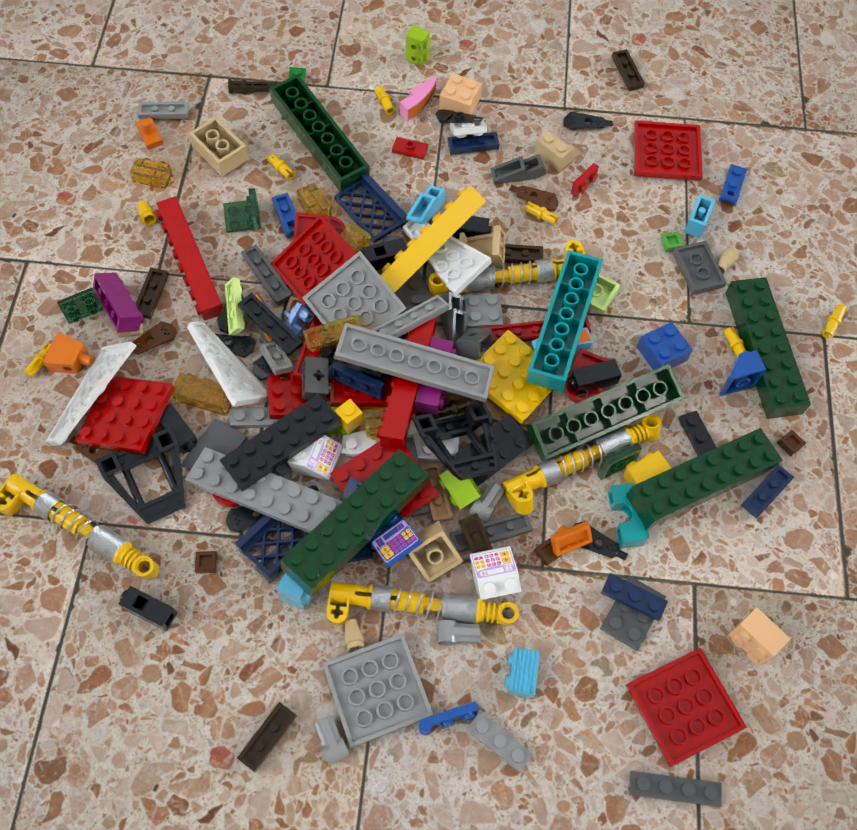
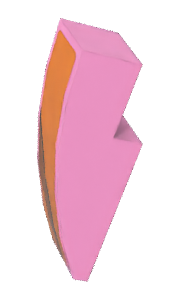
(418, 99)

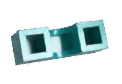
(632, 532)

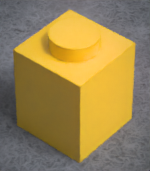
(350, 415)

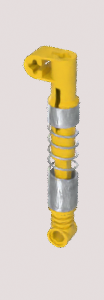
(539, 271)
(552, 470)
(55, 509)
(451, 606)

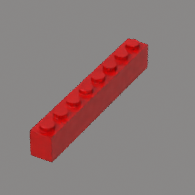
(190, 258)
(402, 399)

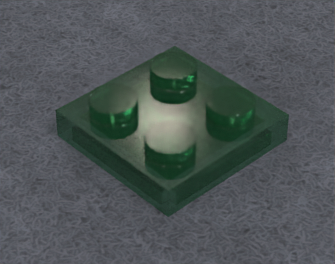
(617, 462)

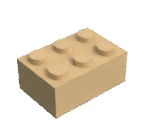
(219, 146)

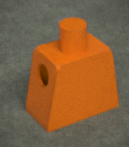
(67, 355)

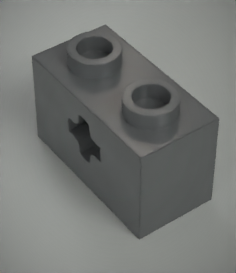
(474, 343)
(315, 377)

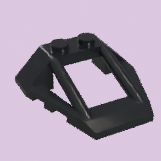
(475, 416)
(124, 461)

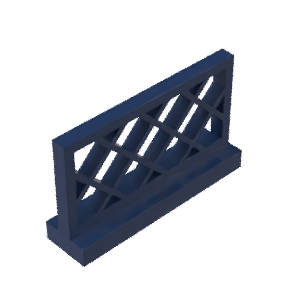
(384, 203)
(259, 533)

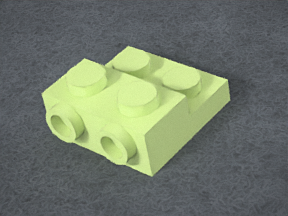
(604, 293)

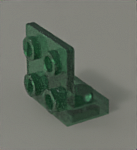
(243, 214)
(80, 305)

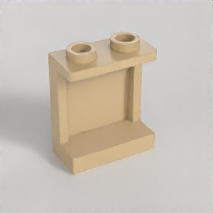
(489, 244)

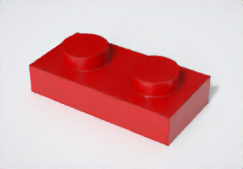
(585, 179)

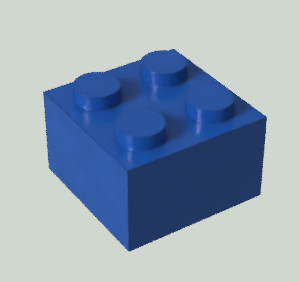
(664, 347)

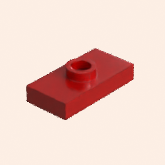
(410, 148)

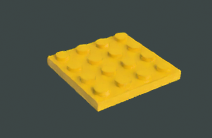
(508, 382)

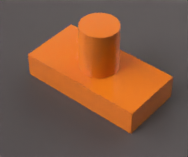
(149, 133)
(571, 538)

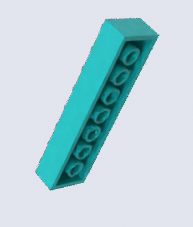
(564, 321)

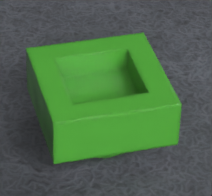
(671, 241)

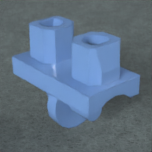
(296, 318)

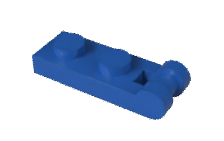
(733, 184)
(285, 212)
(447, 718)

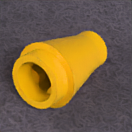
(146, 213)

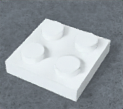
(462, 129)

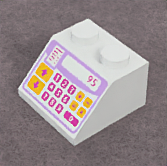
(317, 459)
(495, 573)

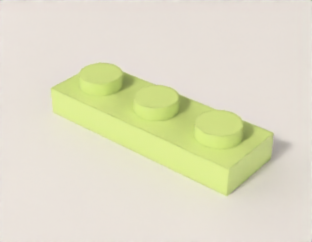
(234, 313)

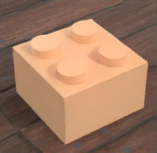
(460, 94)
(758, 637)

